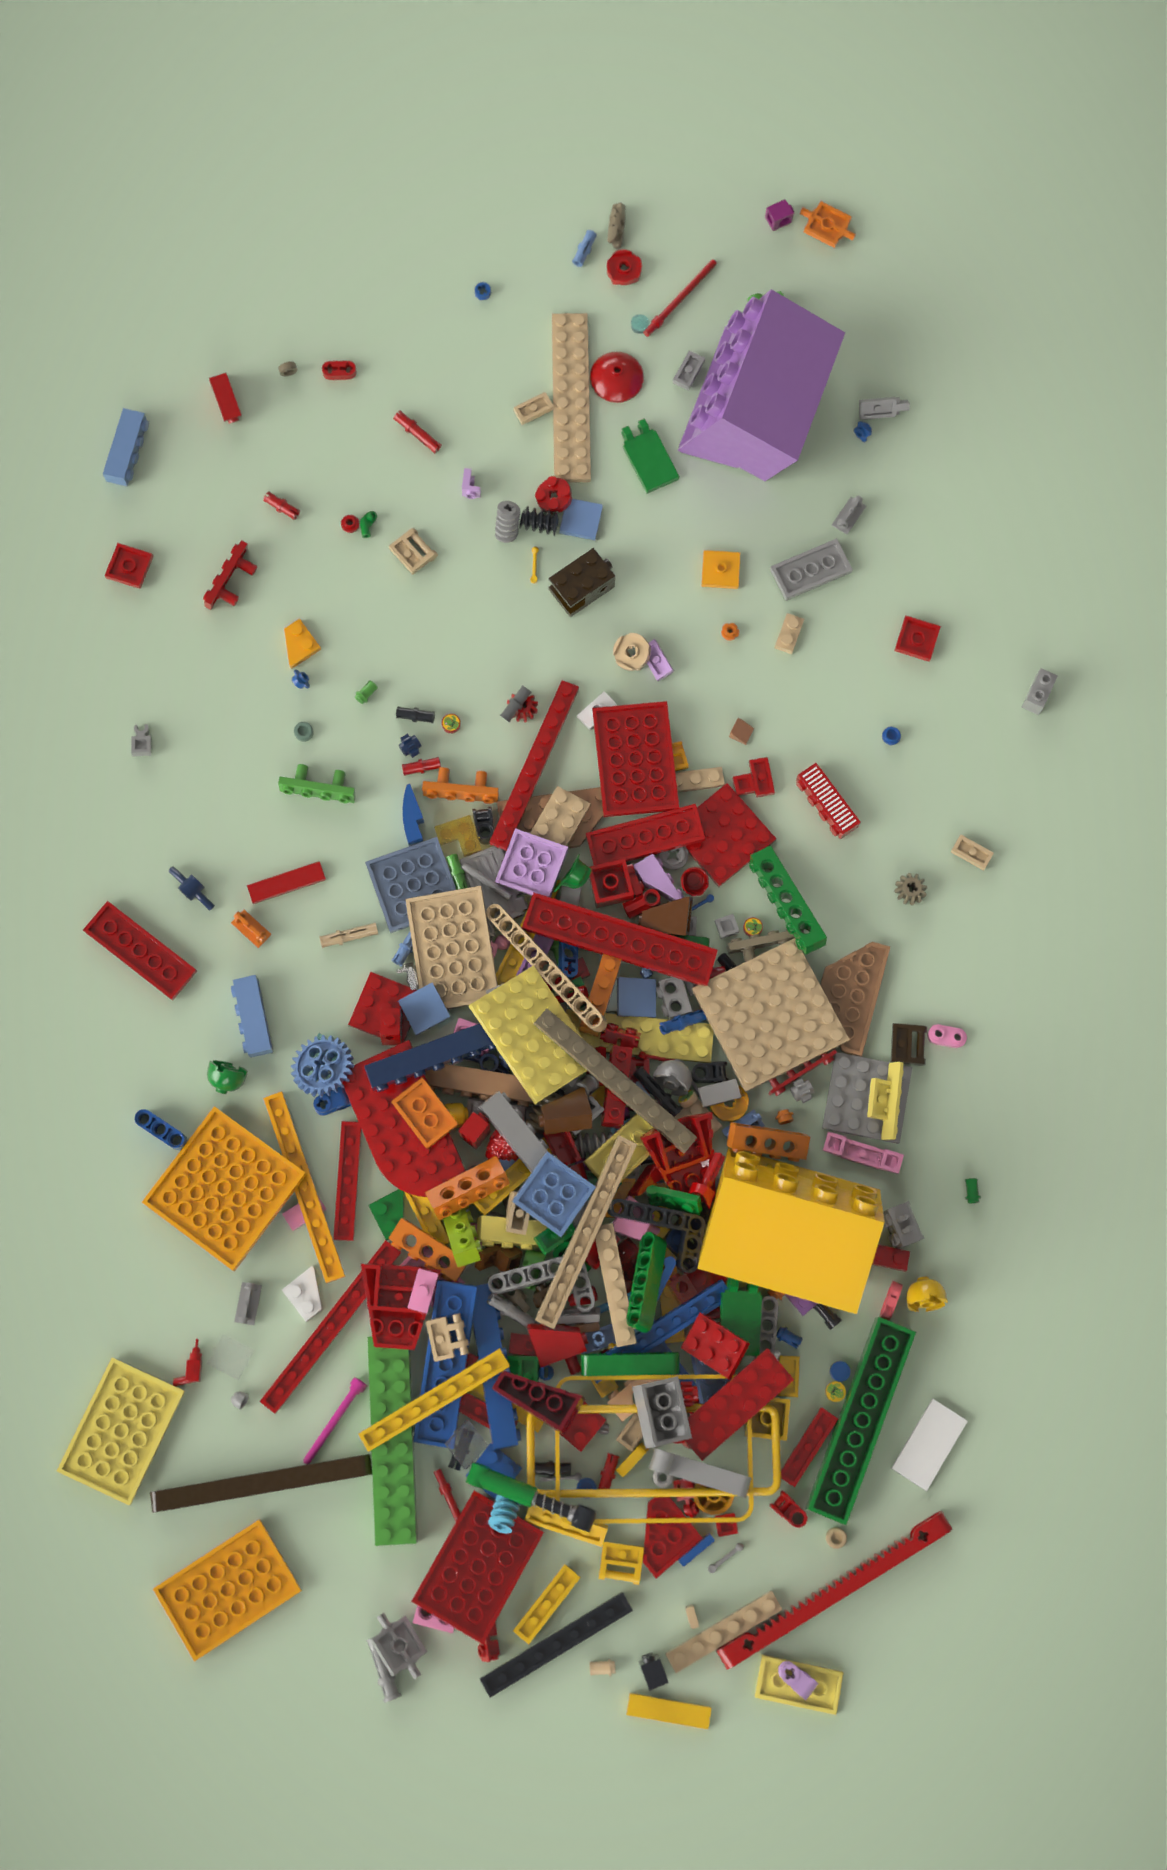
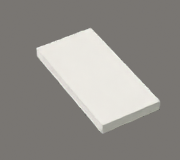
(929, 1444)

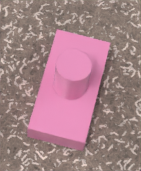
(423, 1290)

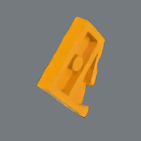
(299, 643)

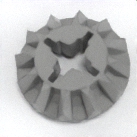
(682, 857)

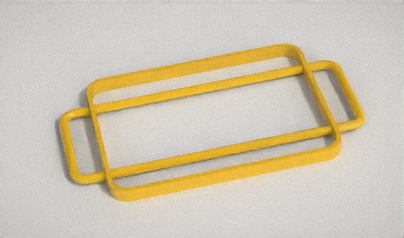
(662, 1492)

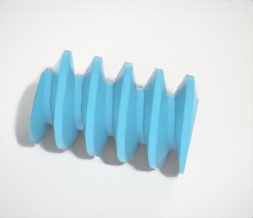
(502, 1514)

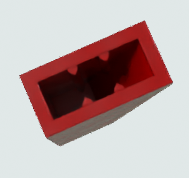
(225, 398)
(556, 1343)

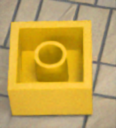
(762, 1420)

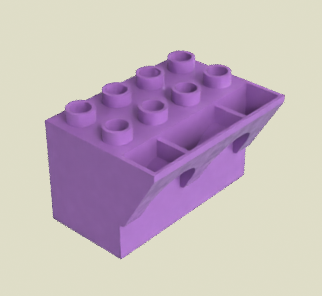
(762, 387)

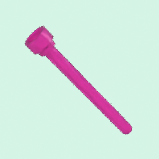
(356, 1387)

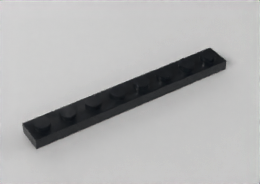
(556, 1644)

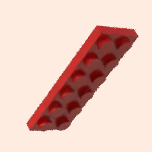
(646, 835)
(140, 950)
(736, 1403)

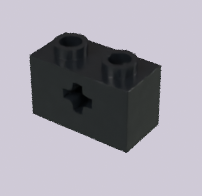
(653, 1671)

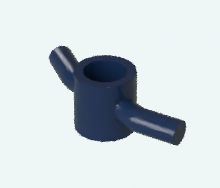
(191, 888)
(481, 1059)

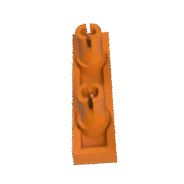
(468, 793)

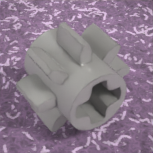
(802, 1090)

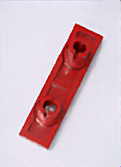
(236, 561)

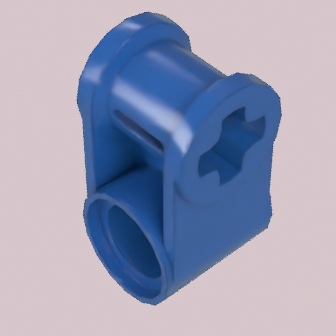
(334, 1102)

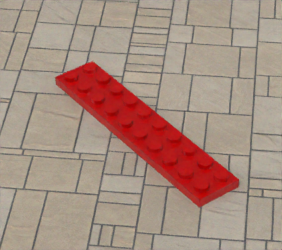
(619, 939)

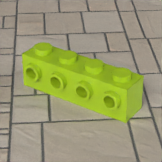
(462, 1237)

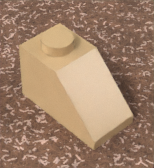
(516, 1217)

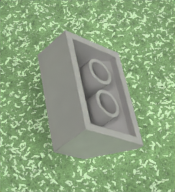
(661, 1412)

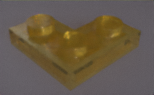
(461, 830)

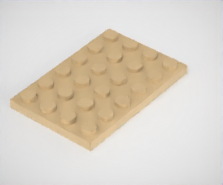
(452, 945)

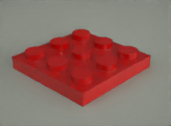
(377, 994)

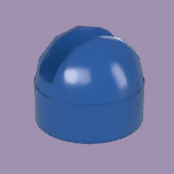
(550, 1373)

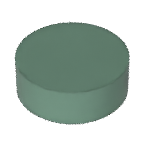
(303, 731)

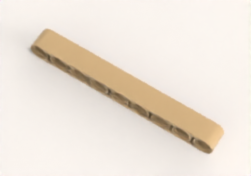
(553, 971)

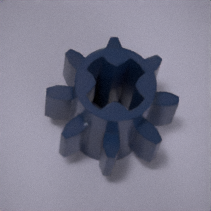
(410, 745)

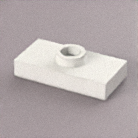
(586, 715)

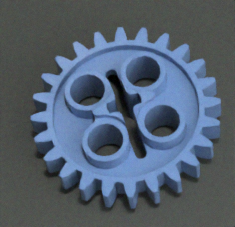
(322, 1066)

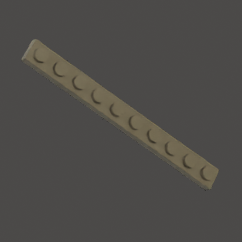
(615, 1080)

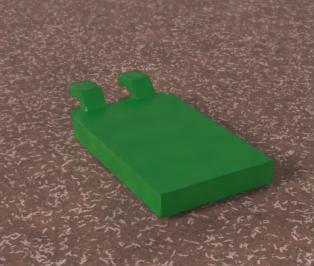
(649, 457)
(742, 1313)

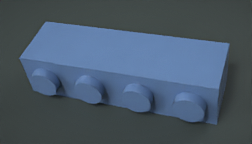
(125, 447)
(252, 1015)

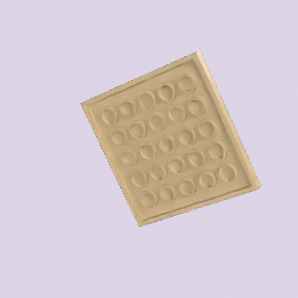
(770, 1015)

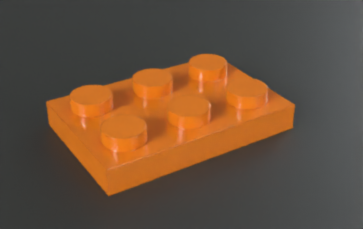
(425, 1113)

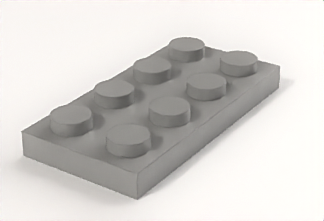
(811, 569)

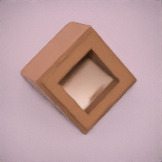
(741, 731)

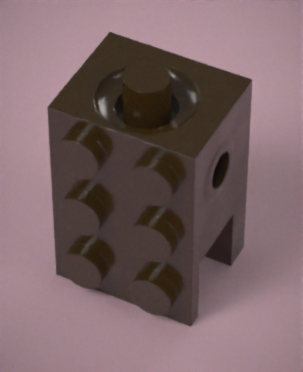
(582, 582)

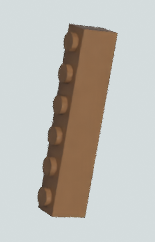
(477, 1082)

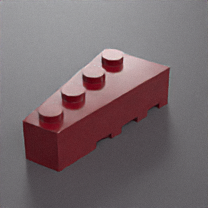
(546, 1403)

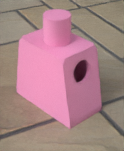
(633, 1229)

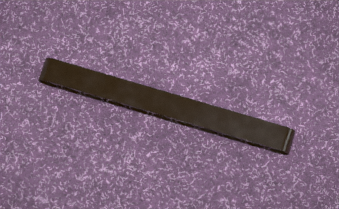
(260, 1483)

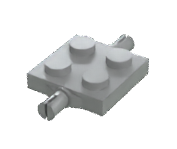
(398, 1646)

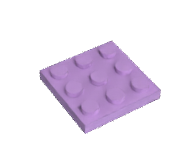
(531, 864)

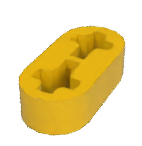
(632, 1459)

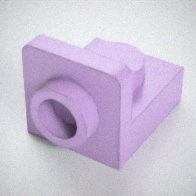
(468, 488)

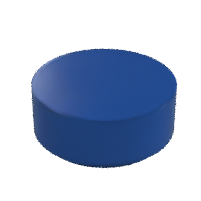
(840, 1371)

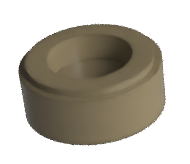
(287, 369)

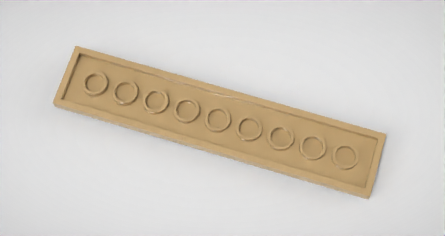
(571, 397)

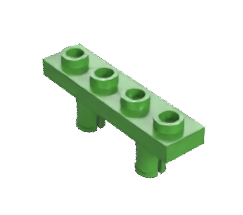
(324, 791)

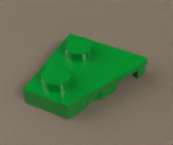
(388, 1211)
(524, 1366)

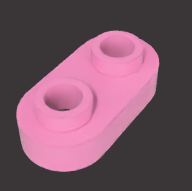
(947, 1036)

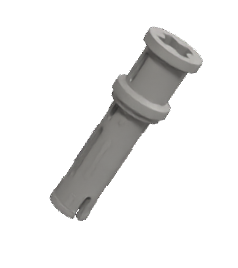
(385, 1679)

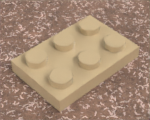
(561, 817)

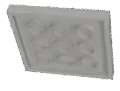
(849, 1096)

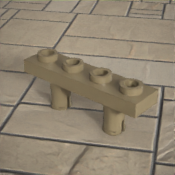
(756, 941)

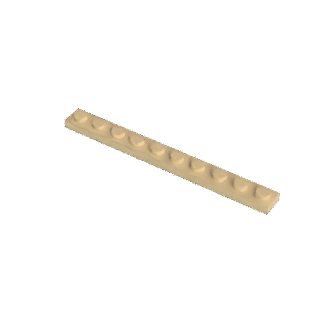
(585, 1232)

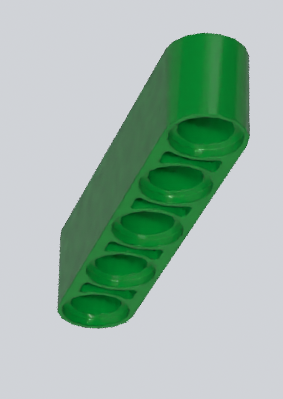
(646, 1282)
(630, 1364)

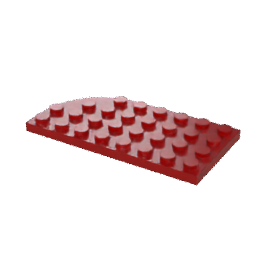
(392, 1141)

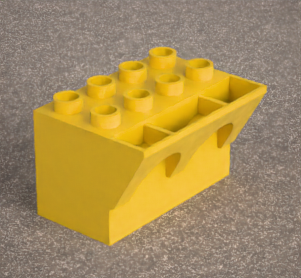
(792, 1230)

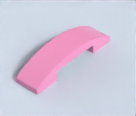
(863, 1153)

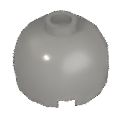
(673, 1076)

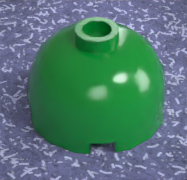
(225, 1076)

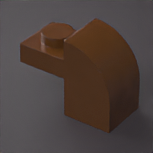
(502, 1258)

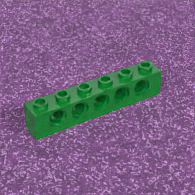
(768, 859)

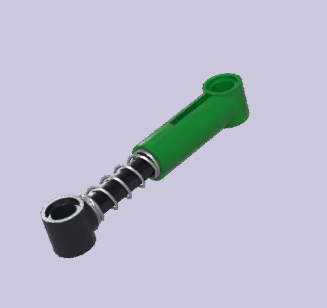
(527, 1495)

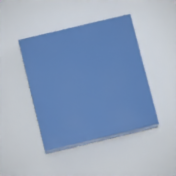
(581, 519)
(636, 997)
(424, 1008)

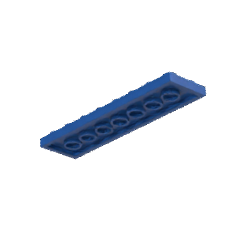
(449, 1300)

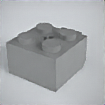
(902, 1225)

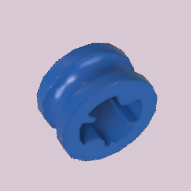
(486, 295)

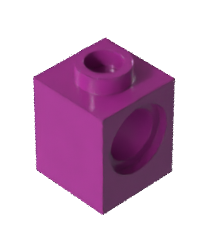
(779, 214)

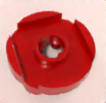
(624, 277)
(551, 486)

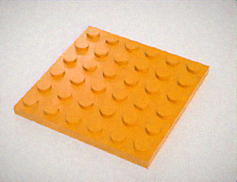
(224, 1188)

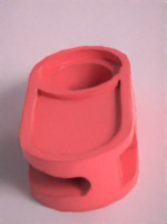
(891, 1300)

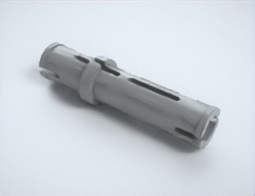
(507, 1308)

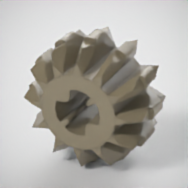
(903, 889)

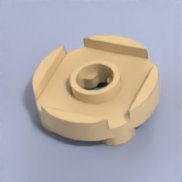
(641, 656)

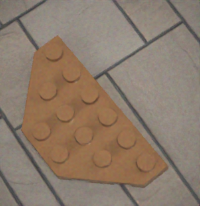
(537, 804)
(853, 990)

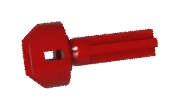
(704, 1188)

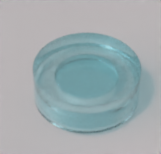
(639, 323)

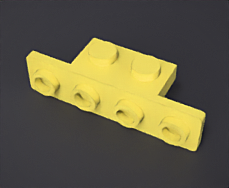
(885, 1100)

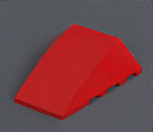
(681, 1168)
(388, 1296)

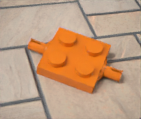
(827, 224)

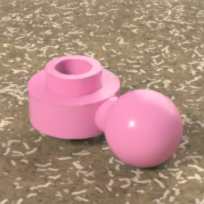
(500, 943)

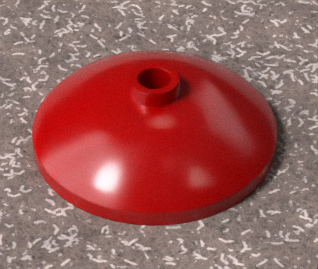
(616, 386)

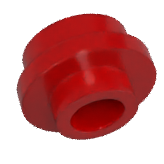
(350, 528)

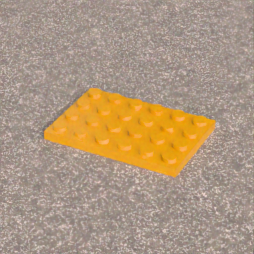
(227, 1590)

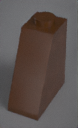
(669, 917)
(566, 1113)

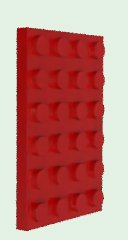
(635, 759)
(476, 1570)

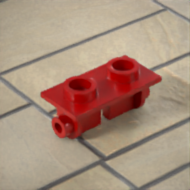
(627, 1035)
(490, 1649)

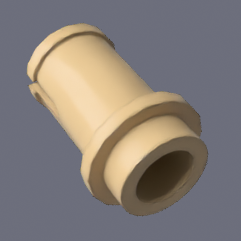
(602, 1667)

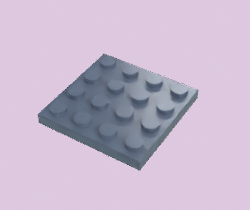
(406, 875)

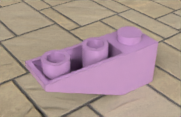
(654, 877)

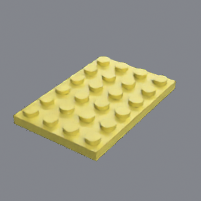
(532, 1056)
(120, 1431)

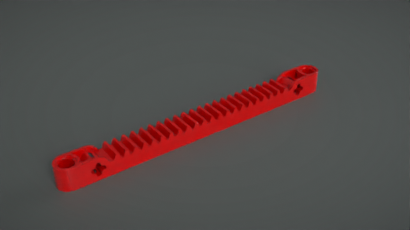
(935, 1528)

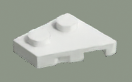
(304, 1294)

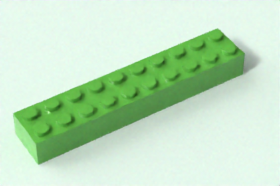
(393, 1460)

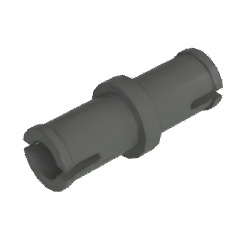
(515, 703)

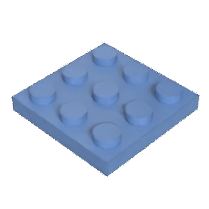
(553, 1194)

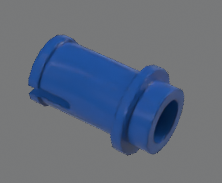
(788, 1337)

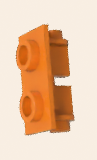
(250, 928)

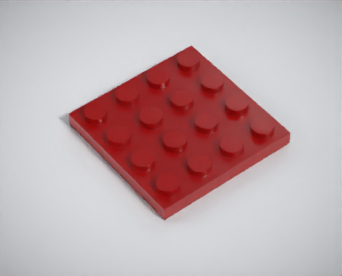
(730, 835)

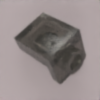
(412, 978)

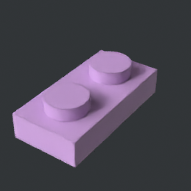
(658, 662)

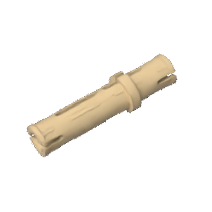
(348, 935)

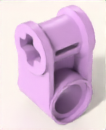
(799, 1681)

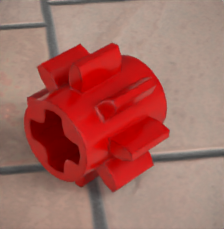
(689, 1393)

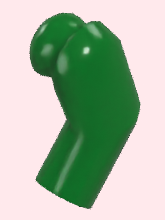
(366, 522)

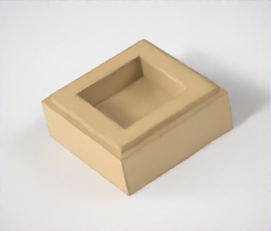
(691, 1615)

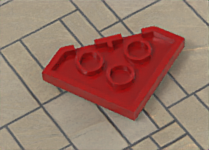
(666, 1541)

